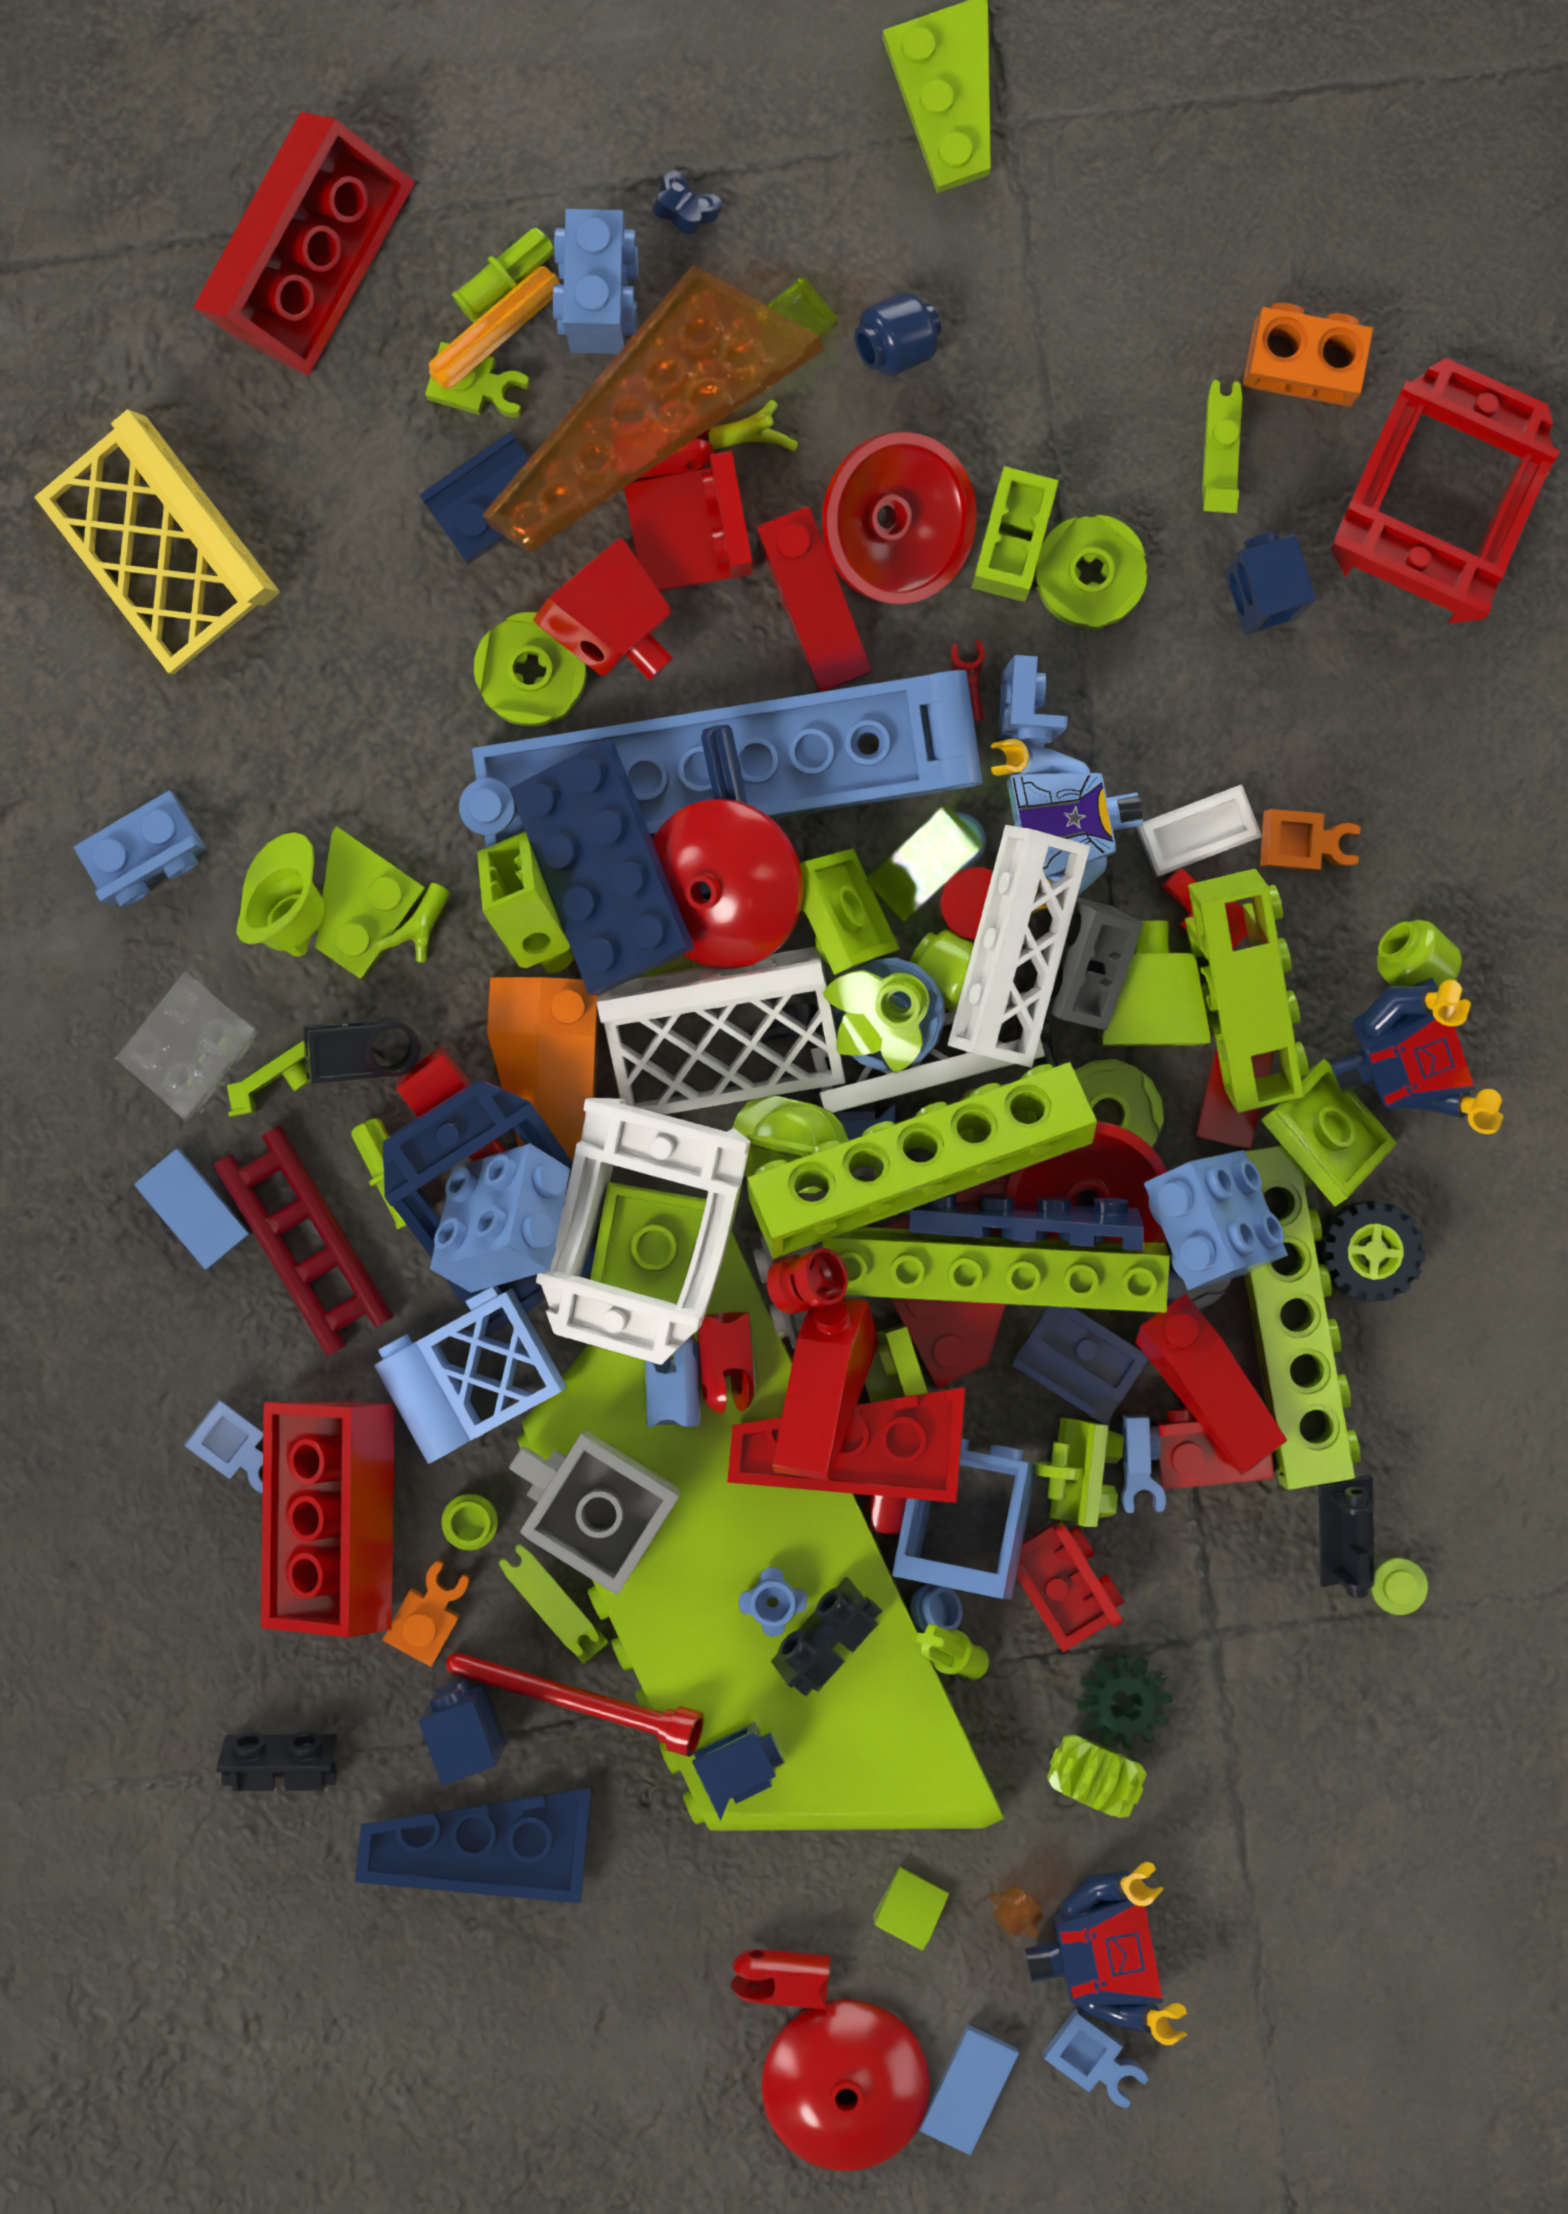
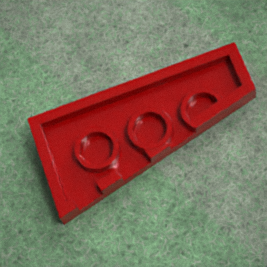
(890, 1450)

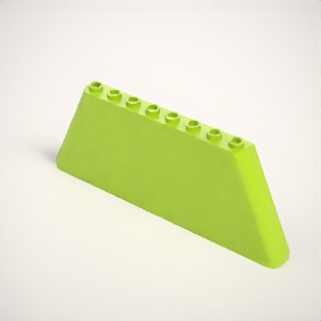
(881, 1732)

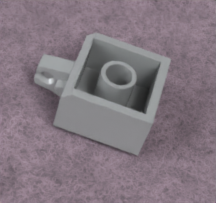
(594, 1507)

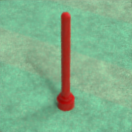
(676, 1728)

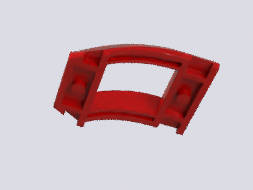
(1419, 560)

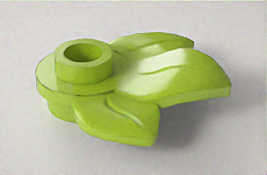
(874, 1019)

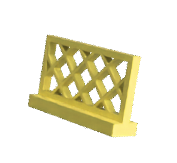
(193, 512)

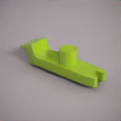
(1222, 449)
(289, 1065)
(554, 1605)

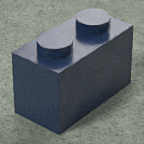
(462, 1731)

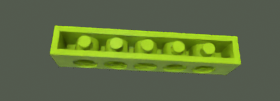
(903, 1184)
(1003, 1270)
(1335, 1451)

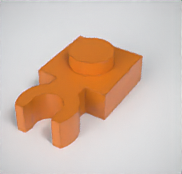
(1299, 841)
(425, 1620)

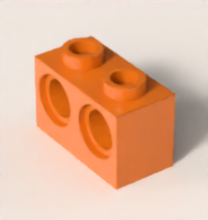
(1306, 371)

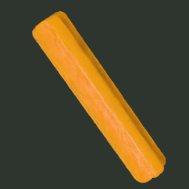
(493, 328)

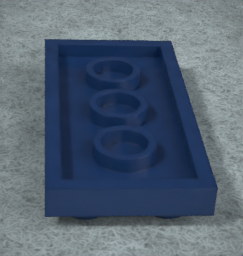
(601, 868)

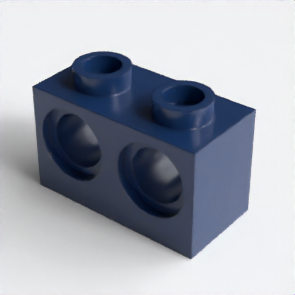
(1269, 582)

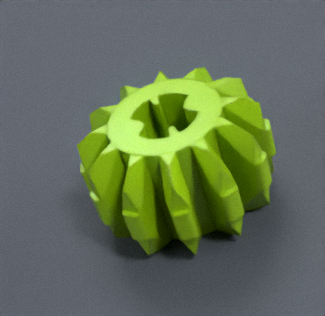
(1096, 1776)

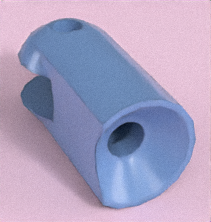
(674, 1388)

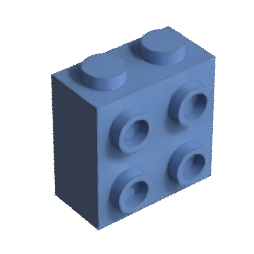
(596, 262)
(500, 1218)
(1215, 1219)

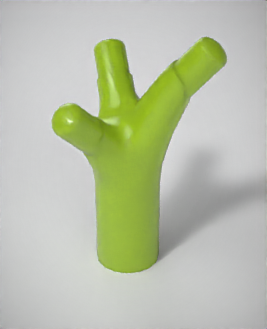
(751, 429)
(420, 924)

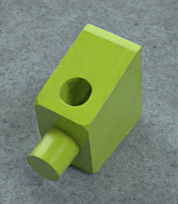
(523, 917)
(1159, 997)

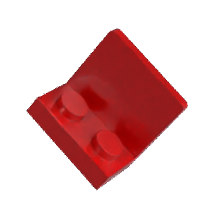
(690, 526)

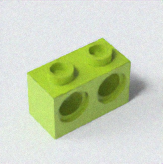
(1014, 534)

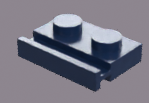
(469, 491)
(1080, 1361)

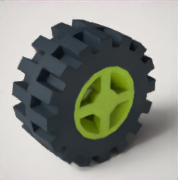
(1392, 1252)

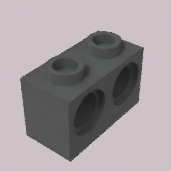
(1093, 964)

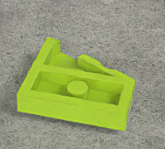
(363, 903)

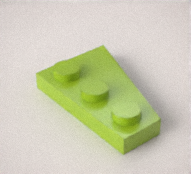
(945, 86)

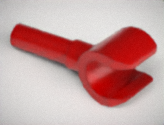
(973, 670)

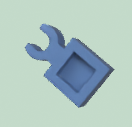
(228, 1442)
(1089, 2054)

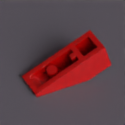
(813, 598)
(1210, 1383)
(824, 1387)

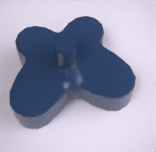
(684, 207)

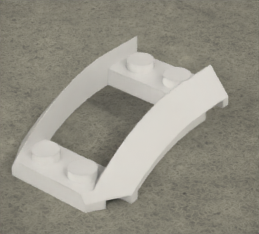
(660, 1148)

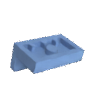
(1020, 695)
(140, 850)

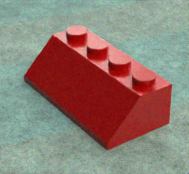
(304, 242)
(327, 1517)

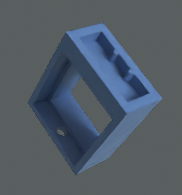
(1001, 1584)

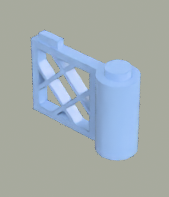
(429, 1388)

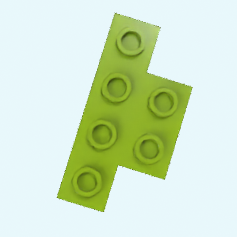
(1247, 989)

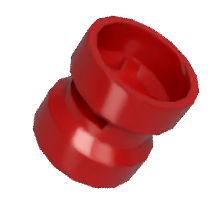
(807, 1280)

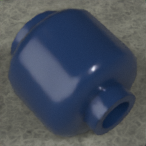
(897, 334)

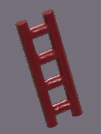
(270, 1228)

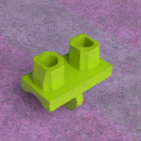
(1078, 1472)

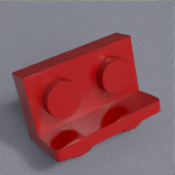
(1194, 1459)

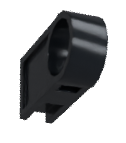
(344, 1050)

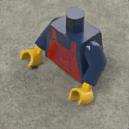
(1416, 1055)
(1109, 1954)

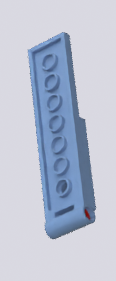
(791, 750)

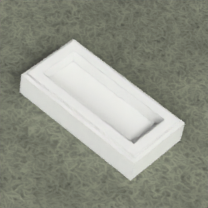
(1198, 831)

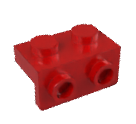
(1065, 1587)

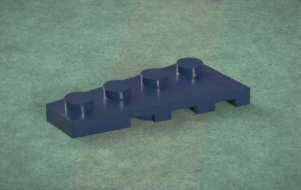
(1031, 1222)
(496, 1848)

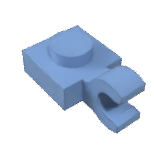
(1139, 1448)

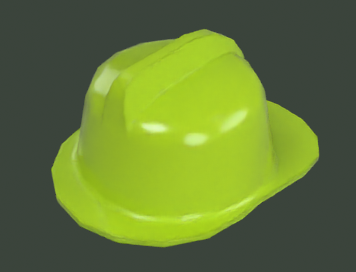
(279, 897)
(785, 1131)

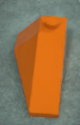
(546, 1048)

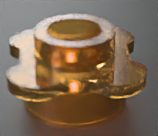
(1016, 1912)

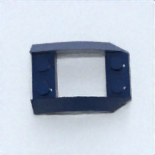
(444, 1139)

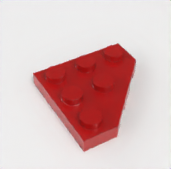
(952, 1334)

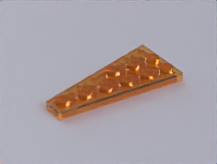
(671, 382)

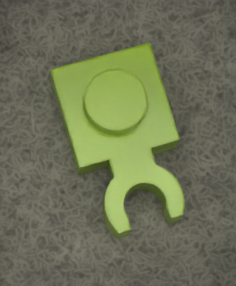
(478, 387)

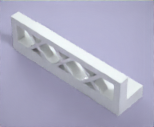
(1000, 940)
(911, 1079)

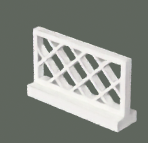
(710, 988)

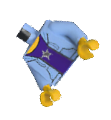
(1066, 801)

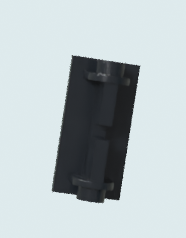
(1347, 1535)
(807, 1654)
(252, 1760)

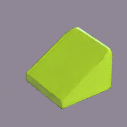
(910, 1908)

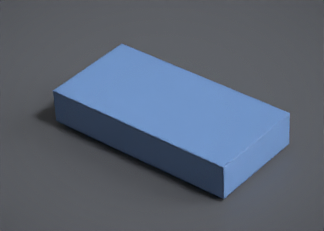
(192, 1208)
(969, 2089)

